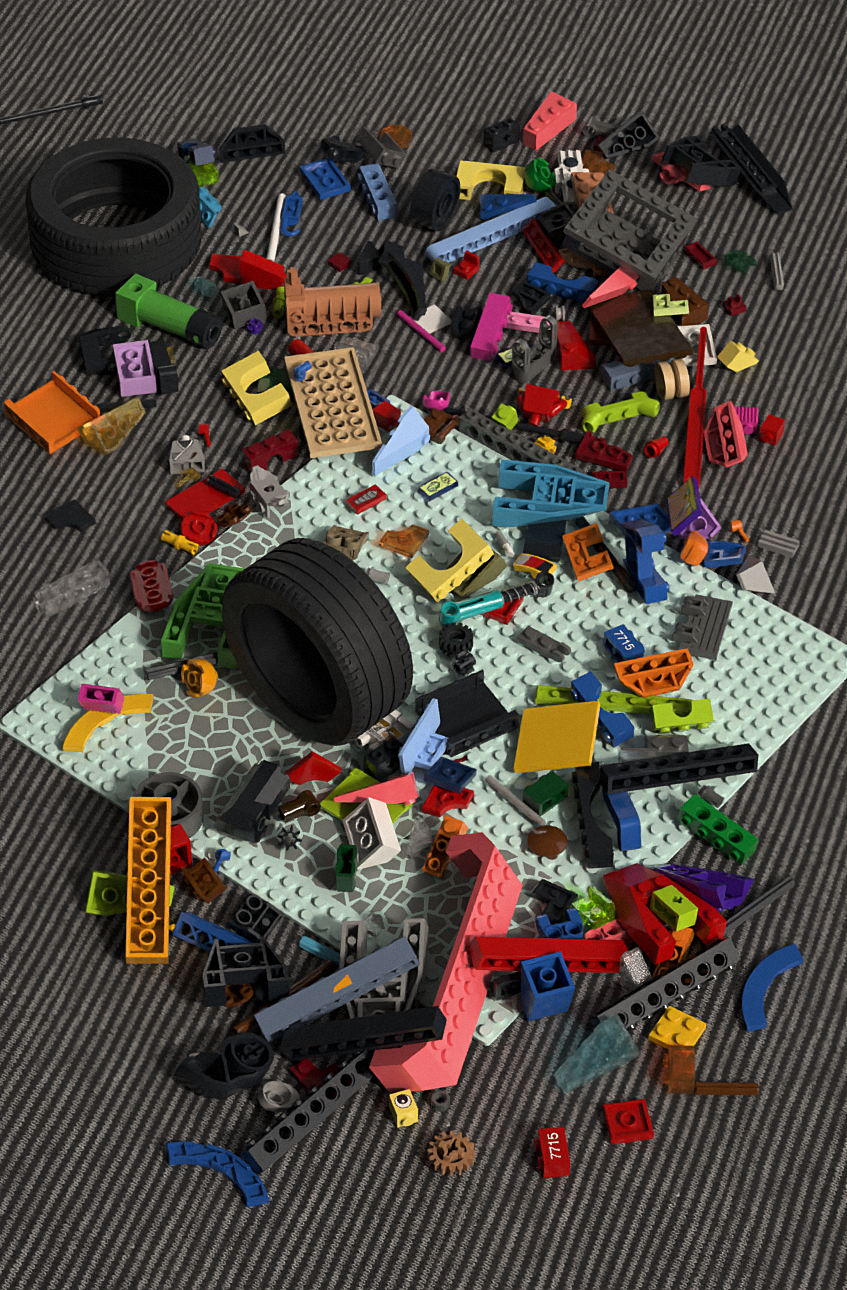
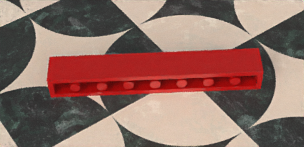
(578, 954)

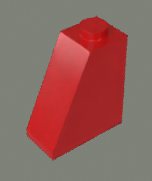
(262, 271)

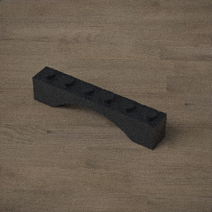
(597, 844)

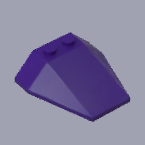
(714, 887)

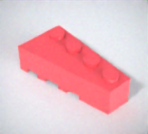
(549, 120)

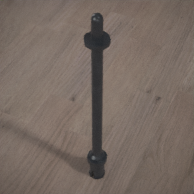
(85, 102)
(564, 435)

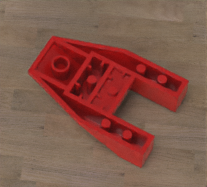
(632, 895)

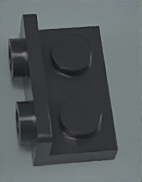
(465, 322)
(506, 985)

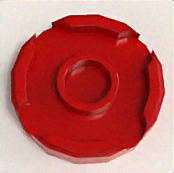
(199, 528)

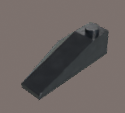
(635, 131)

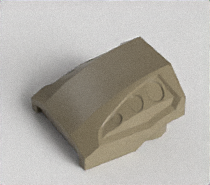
(346, 540)

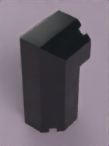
(254, 802)

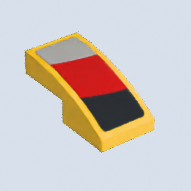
(533, 564)

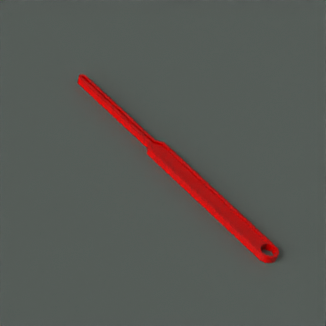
(696, 417)

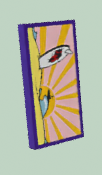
(684, 506)

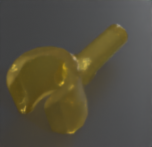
(191, 474)

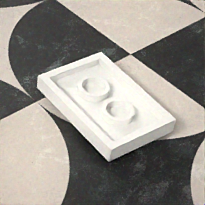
(692, 334)

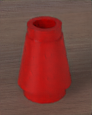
(655, 447)

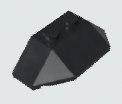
(251, 143)

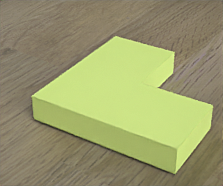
(663, 306)

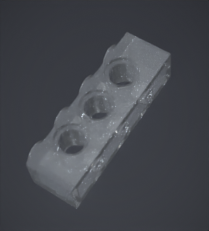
(72, 588)

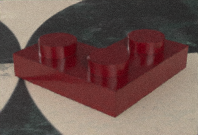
(309, 1076)

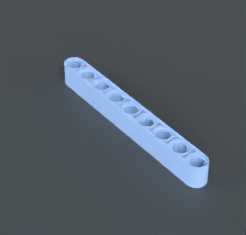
(488, 232)

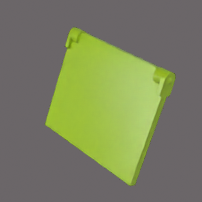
(356, 780)

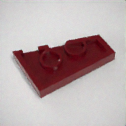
(601, 453)

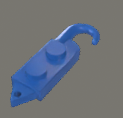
(291, 213)

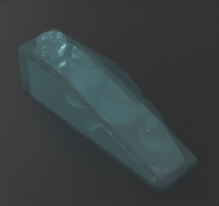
(600, 1053)

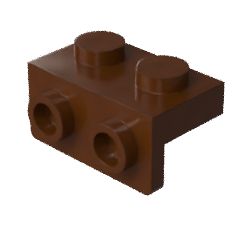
(204, 880)

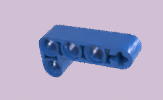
(625, 820)

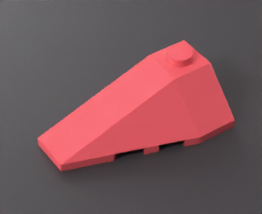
(614, 286)
(394, 790)

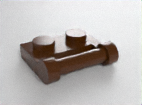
(436, 420)

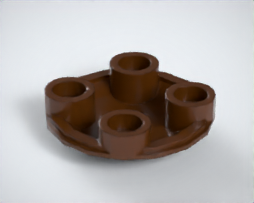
(234, 515)
(547, 841)
(238, 994)

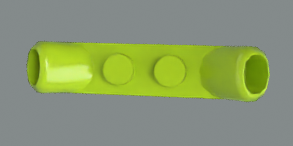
(638, 404)

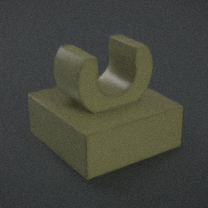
(440, 269)

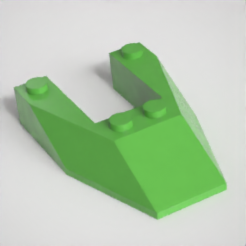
(203, 605)

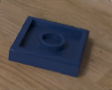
(450, 775)

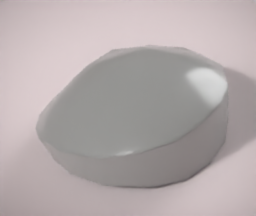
(277, 1096)

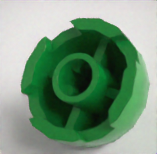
(538, 176)

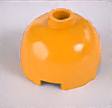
(199, 677)

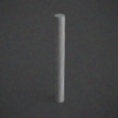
(515, 801)

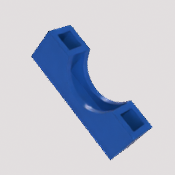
(575, 290)
(614, 726)

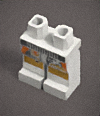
(391, 726)

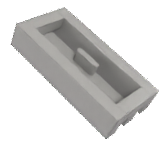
(774, 542)

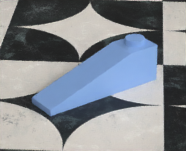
(402, 443)

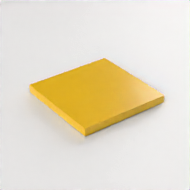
(557, 737)

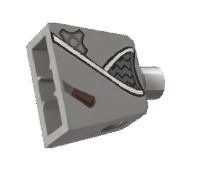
(186, 455)

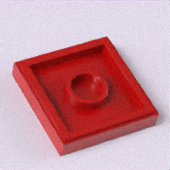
(628, 1121)

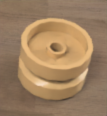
(672, 379)

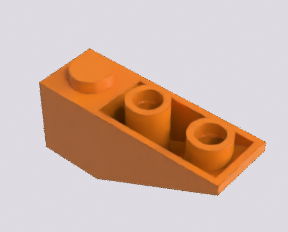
(438, 858)
(683, 943)

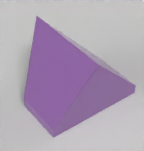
(705, 524)

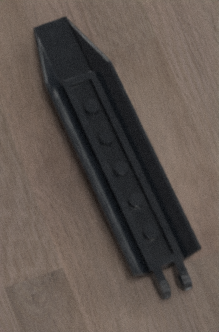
(754, 166)

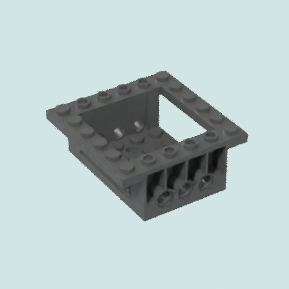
(616, 242)

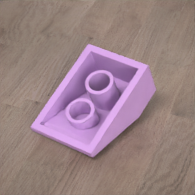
(134, 368)

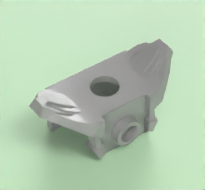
(258, 481)

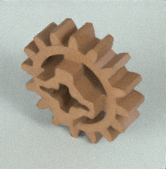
(453, 1151)

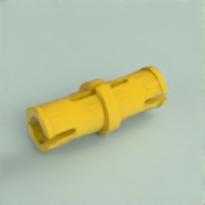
(179, 542)

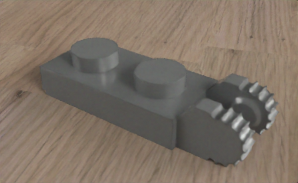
(543, 644)

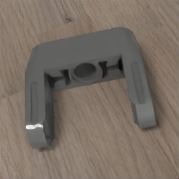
(539, 357)

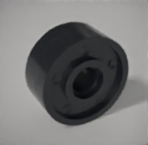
(435, 199)

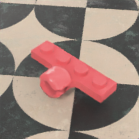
(674, 173)

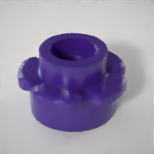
(254, 326)

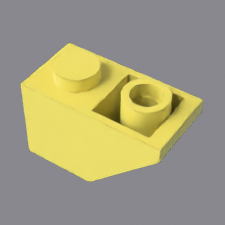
(737, 356)

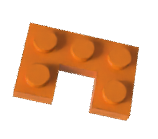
(583, 564)

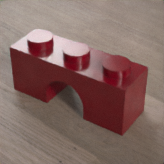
(283, 445)

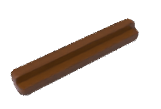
(726, 1088)

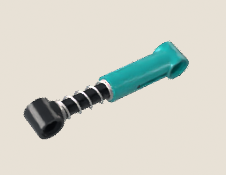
(494, 599)

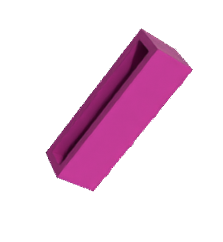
(490, 327)

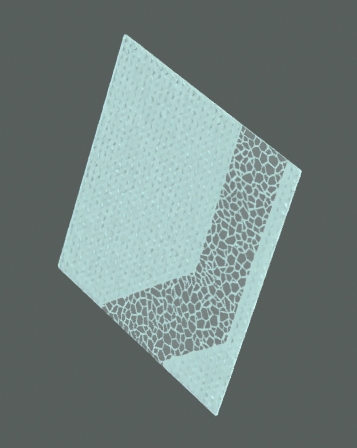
(760, 691)

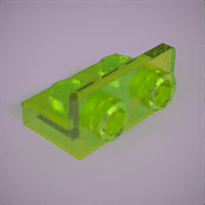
(595, 908)

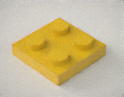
(676, 1029)

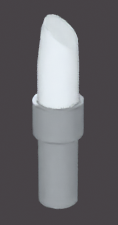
(504, 543)

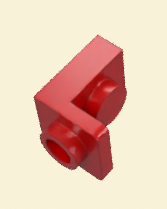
(468, 266)

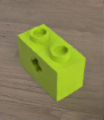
(673, 908)

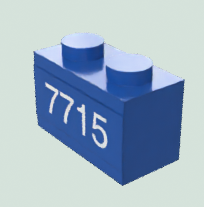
(622, 644)

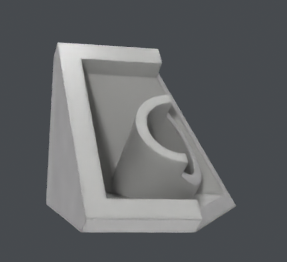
(754, 577)

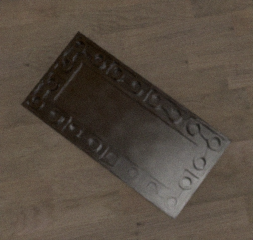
(636, 332)

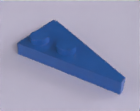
(497, 204)

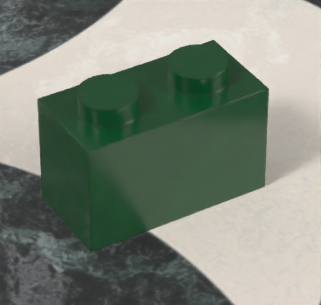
(545, 793)

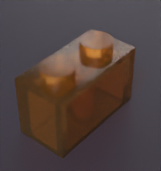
(681, 1069)

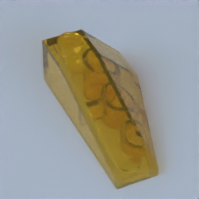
(110, 429)

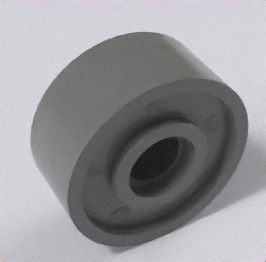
(185, 798)

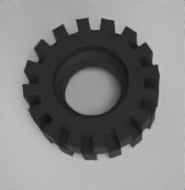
(455, 631)

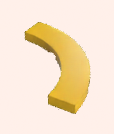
(83, 728)

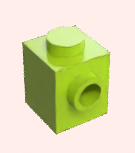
(506, 416)

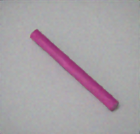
(421, 331)

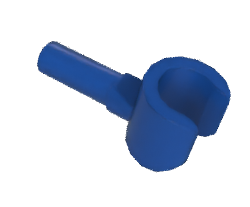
(221, 855)

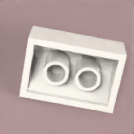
(372, 833)

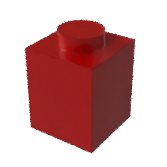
(387, 416)
(772, 430)

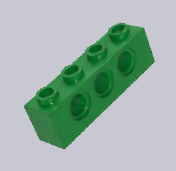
(728, 838)

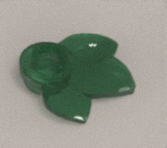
(739, 260)

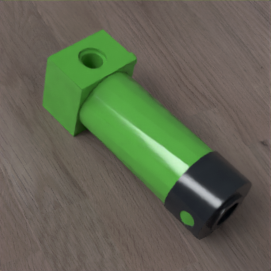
(140, 302)

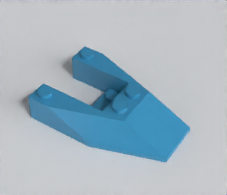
(556, 494)

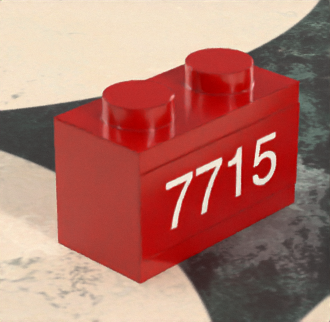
(553, 1151)

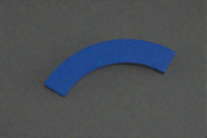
(759, 982)
(223, 1162)

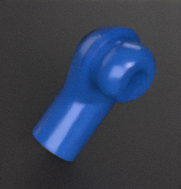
(299, 371)

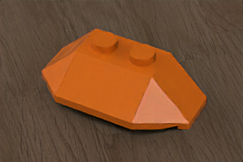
(655, 673)

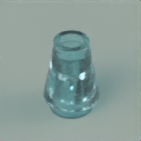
(206, 287)

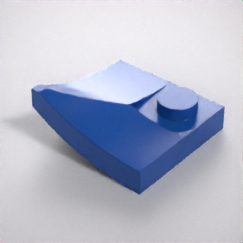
(723, 554)

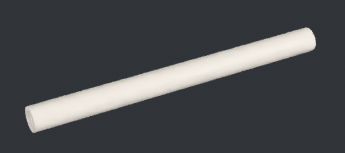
(276, 227)

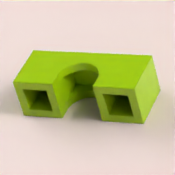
(665, 719)

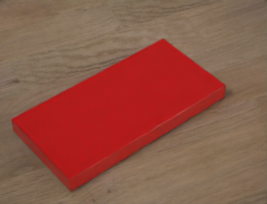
(202, 496)

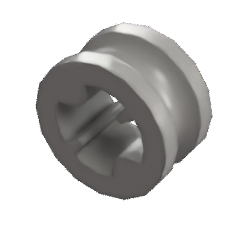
(560, 313)

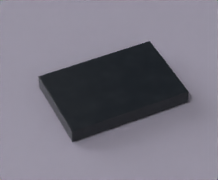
(545, 540)

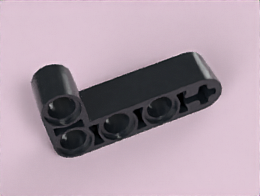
(164, 370)

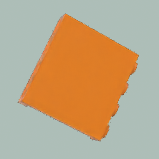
(52, 413)

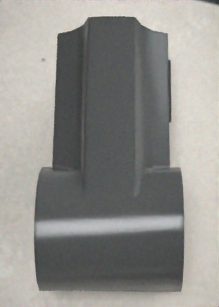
(595, 127)

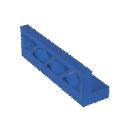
(209, 927)

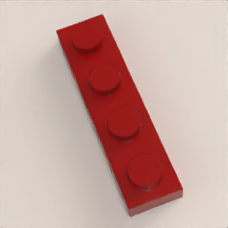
(543, 245)

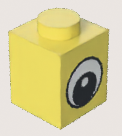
(403, 1108)

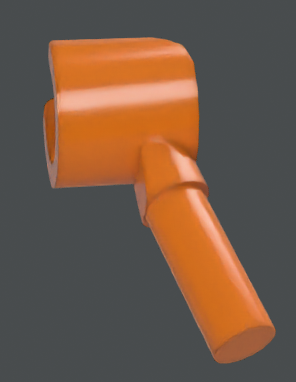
(736, 525)

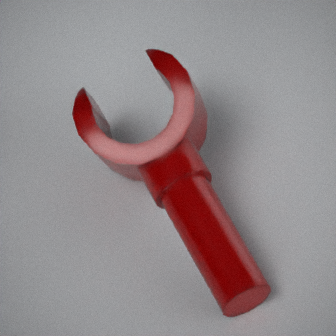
(204, 430)

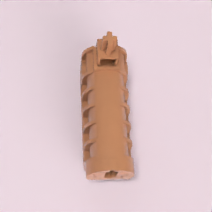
(329, 306)

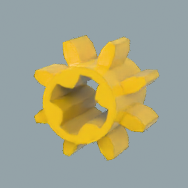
(546, 443)

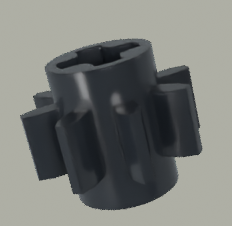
(464, 663)
(286, 833)

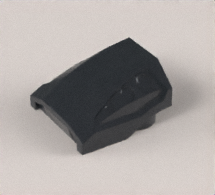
(255, 917)

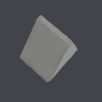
(239, 230)

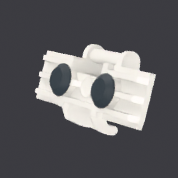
(568, 162)

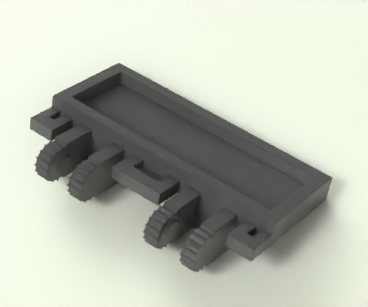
(704, 626)

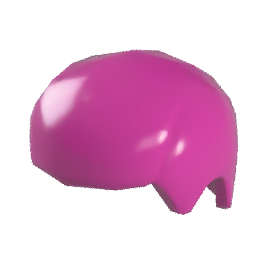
(436, 400)

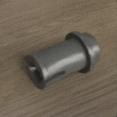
(711, 796)

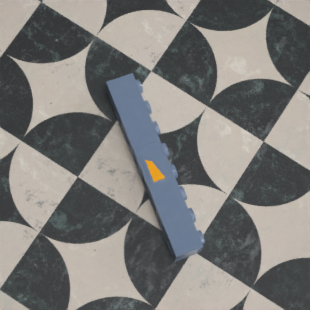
(337, 989)

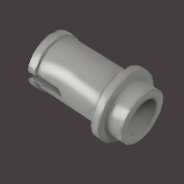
(377, 575)

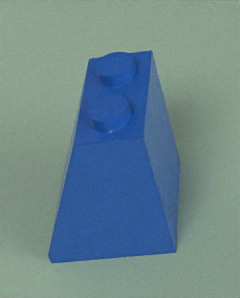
(545, 986)

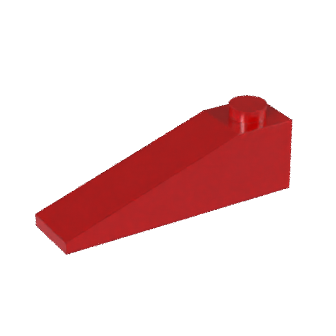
(572, 349)

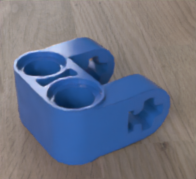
(568, 930)

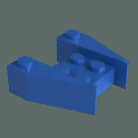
(640, 541)

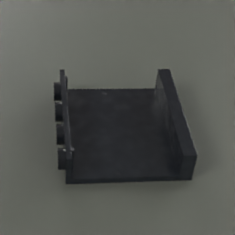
(468, 713)

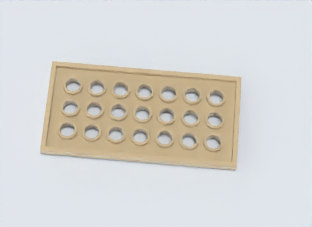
(357, 391)

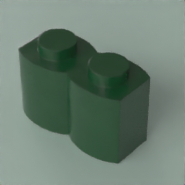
(346, 868)

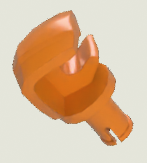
(694, 548)

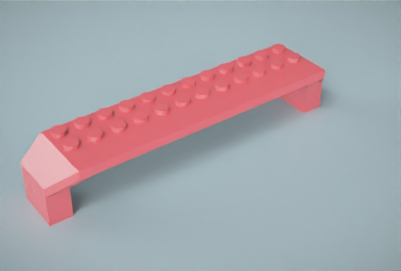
(462, 987)

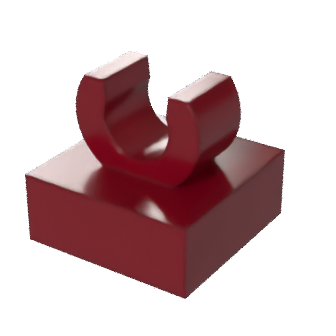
(734, 305)

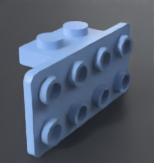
(422, 744)

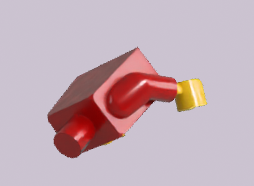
(541, 403)

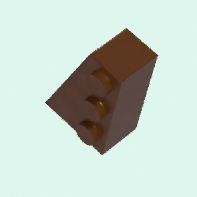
(697, 306)

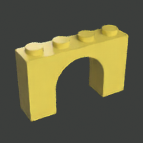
(472, 173)
(256, 406)
(441, 582)

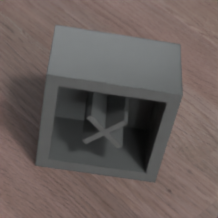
(243, 304)

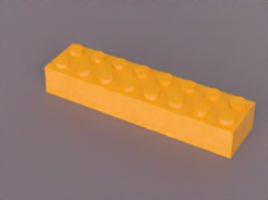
(148, 880)

